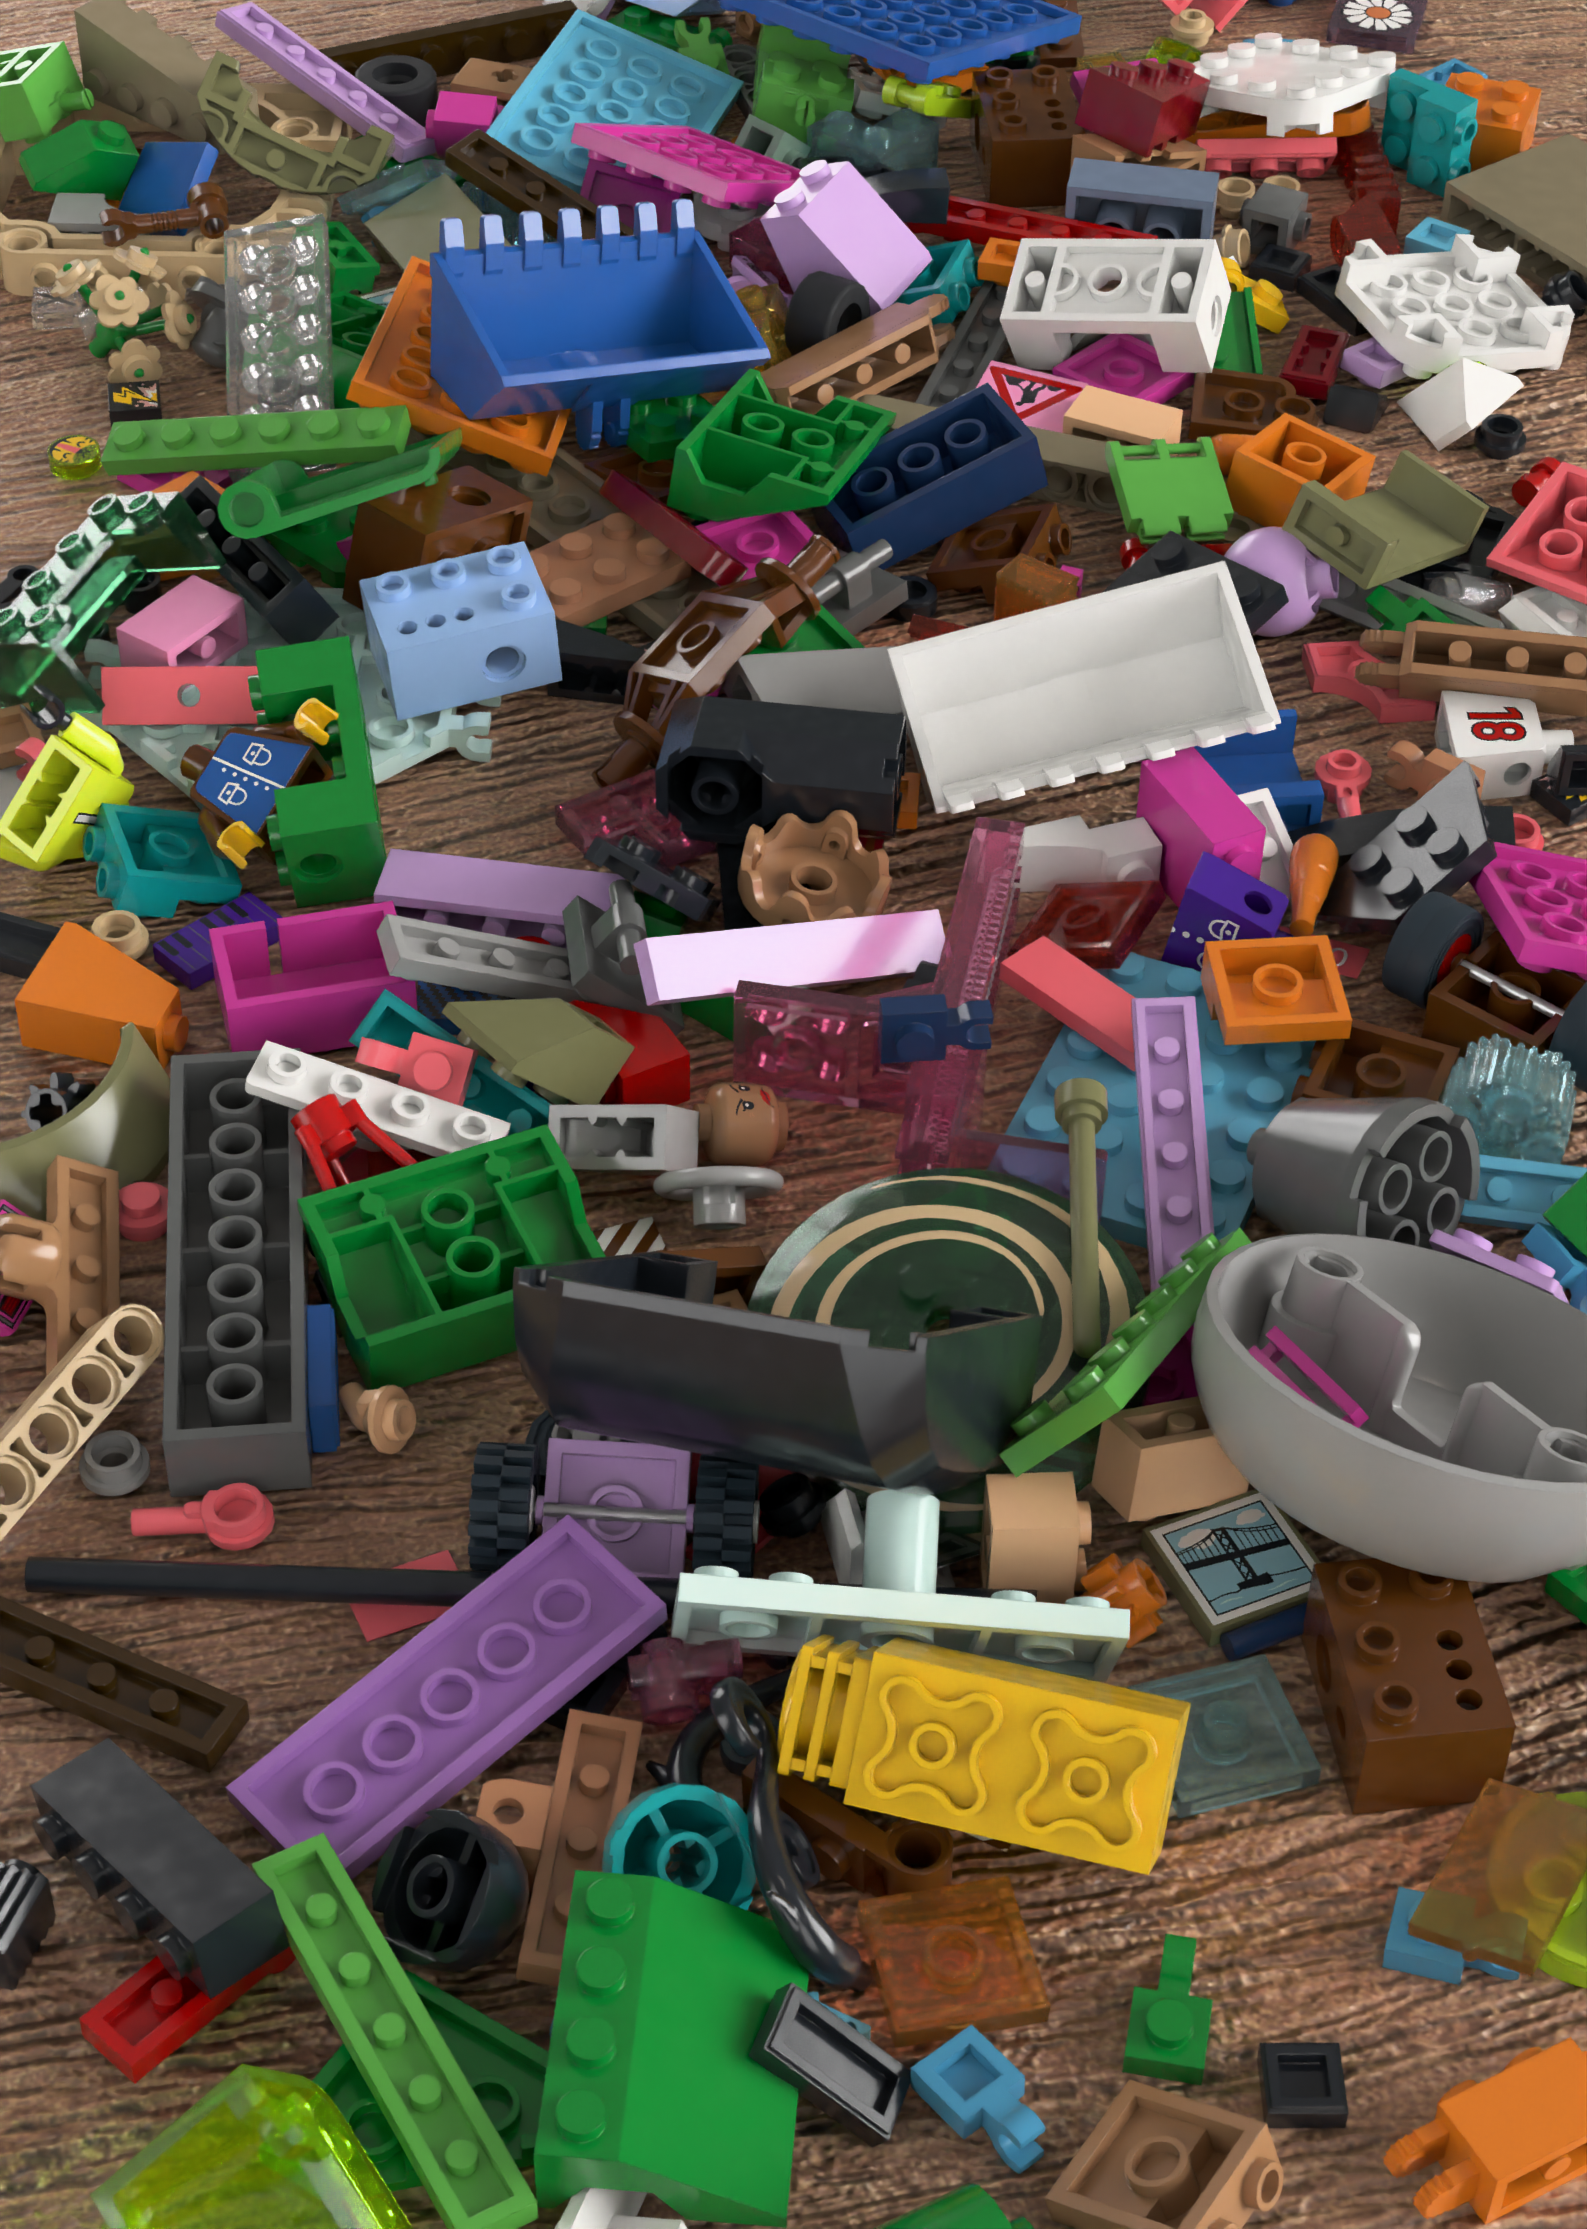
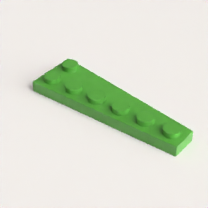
(1124, 1362)

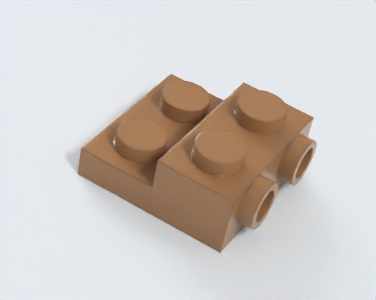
(1168, 2166)

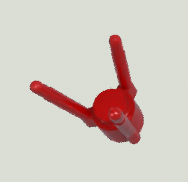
(327, 1133)

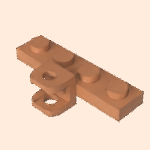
(564, 1827)

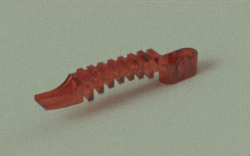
(1373, 193)

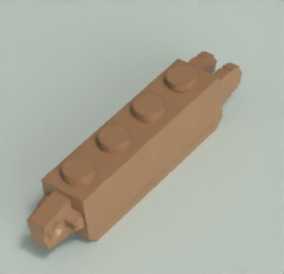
(863, 356)
(1480, 661)

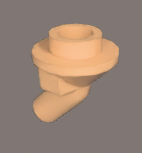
(381, 1413)

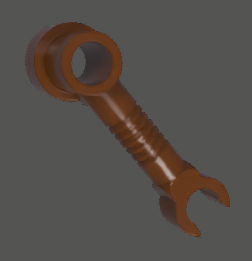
(205, 210)

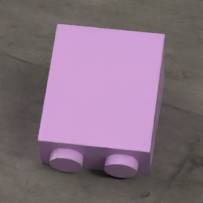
(846, 229)

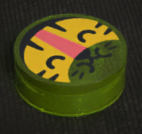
(74, 457)

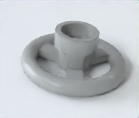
(718, 1192)

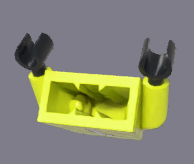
(62, 789)

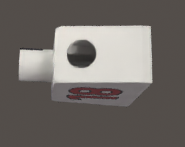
(1499, 737)

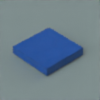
(165, 177)

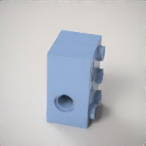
(461, 630)

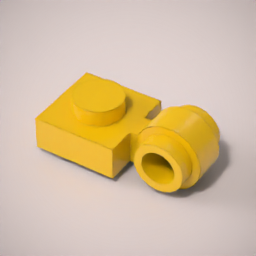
(1266, 297)

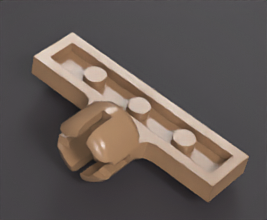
(70, 1258)

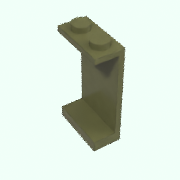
(414, 222)
(1391, 530)

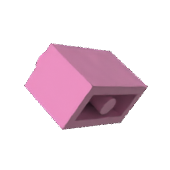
(185, 627)

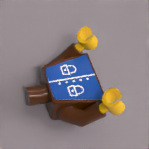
(240, 776)

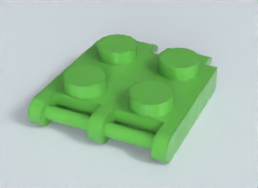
(1170, 491)

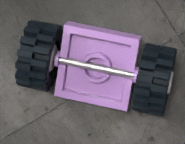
(623, 1496)

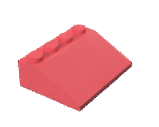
(1550, 537)

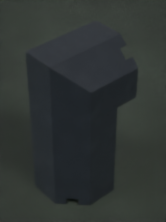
(757, 760)

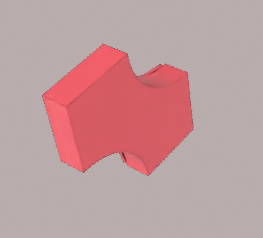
(1332, 670)

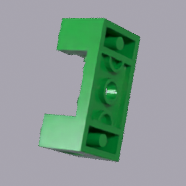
(333, 827)

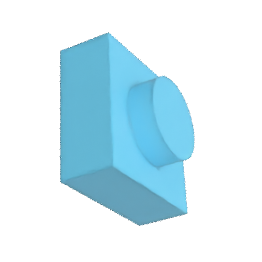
(1432, 236)

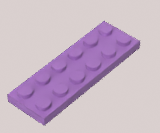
(451, 1699)

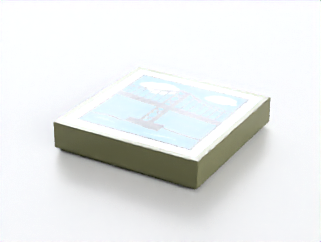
(1232, 1562)

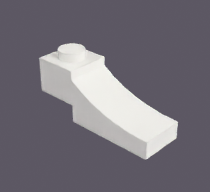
(1073, 853)

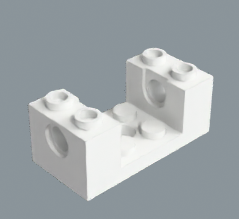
(1165, 290)

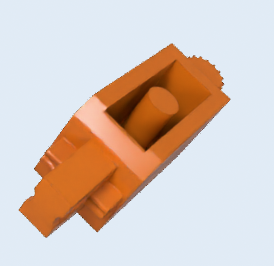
(1502, 2136)

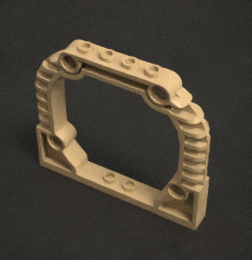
(36, 250)

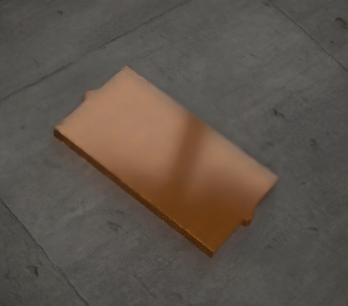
(1506, 1878)

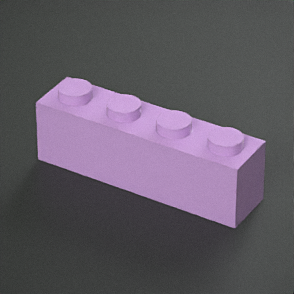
(488, 893)

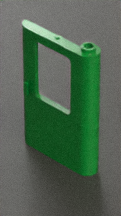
(286, 495)

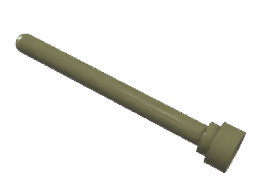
(1081, 1112)

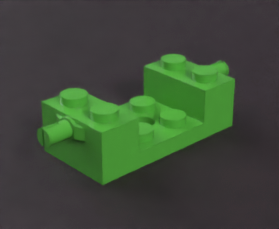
(798, 81)
(38, 91)

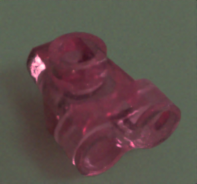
(672, 1677)

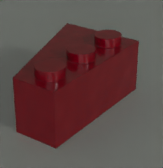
(1143, 103)

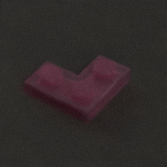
(630, 810)

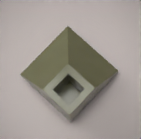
(544, 1043)

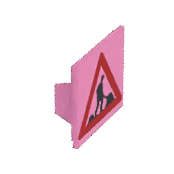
(1033, 395)

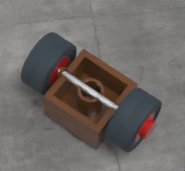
(1481, 987)

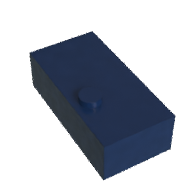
(936, 477)

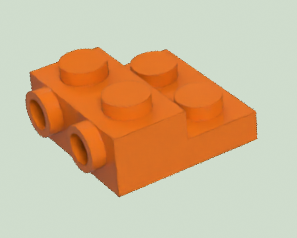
(1275, 990)

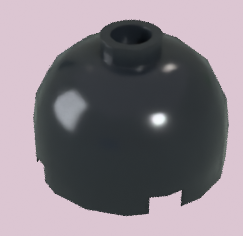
(450, 1892)

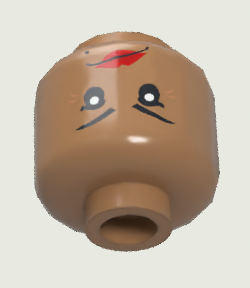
(742, 1124)

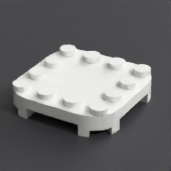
(1294, 81)
(1452, 307)

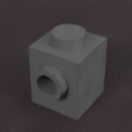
(1275, 217)

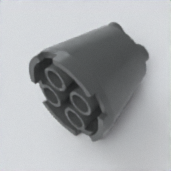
(1365, 1168)

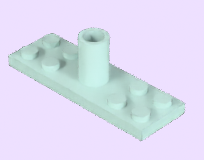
(899, 1601)

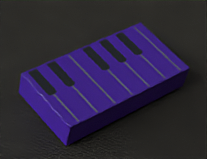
(188, 950)

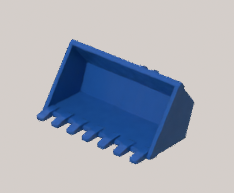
(585, 319)

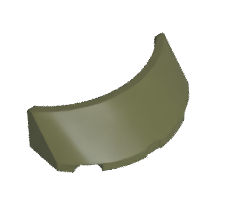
(277, 157)
(115, 1127)

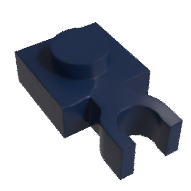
(923, 1025)

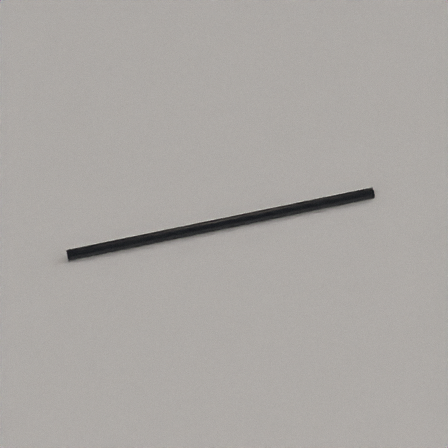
(293, 1582)

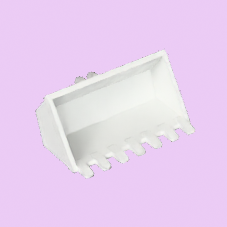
(1081, 688)

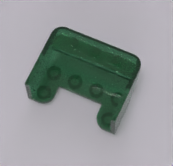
(85, 585)

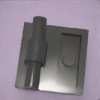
(860, 591)
(604, 954)

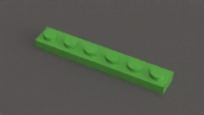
(256, 440)
(395, 2042)

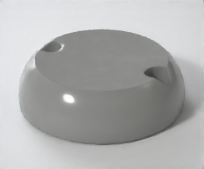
(1465, 1388)

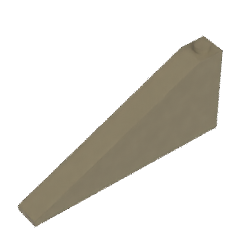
(1528, 204)

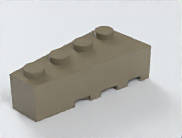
(144, 69)

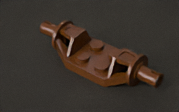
(706, 643)

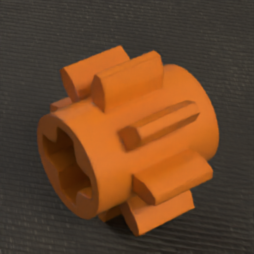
(1130, 1588)

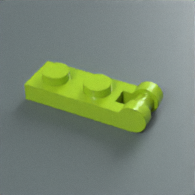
(927, 99)

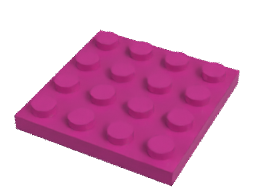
(689, 162)
(1538, 906)

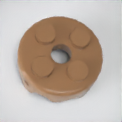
(824, 856)

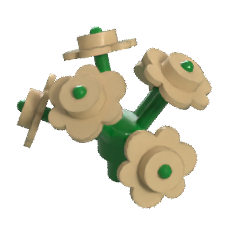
(124, 314)

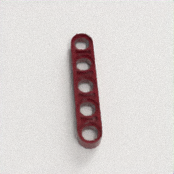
(672, 529)

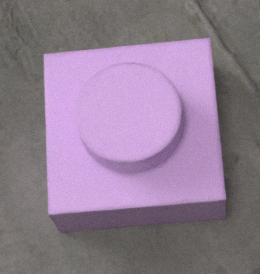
(1372, 364)

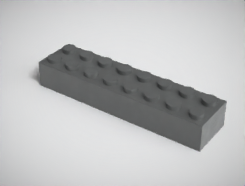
(234, 1285)

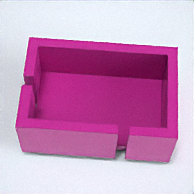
(326, 982)

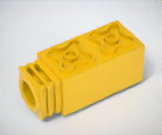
(986, 1747)

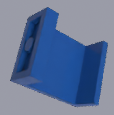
(1268, 761)

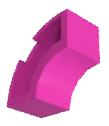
(459, 116)

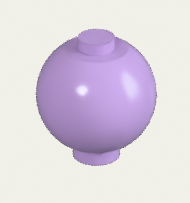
(1290, 563)

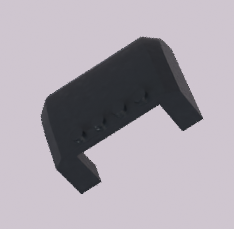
(651, 1360)

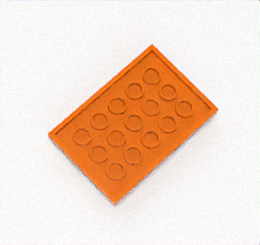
(398, 373)

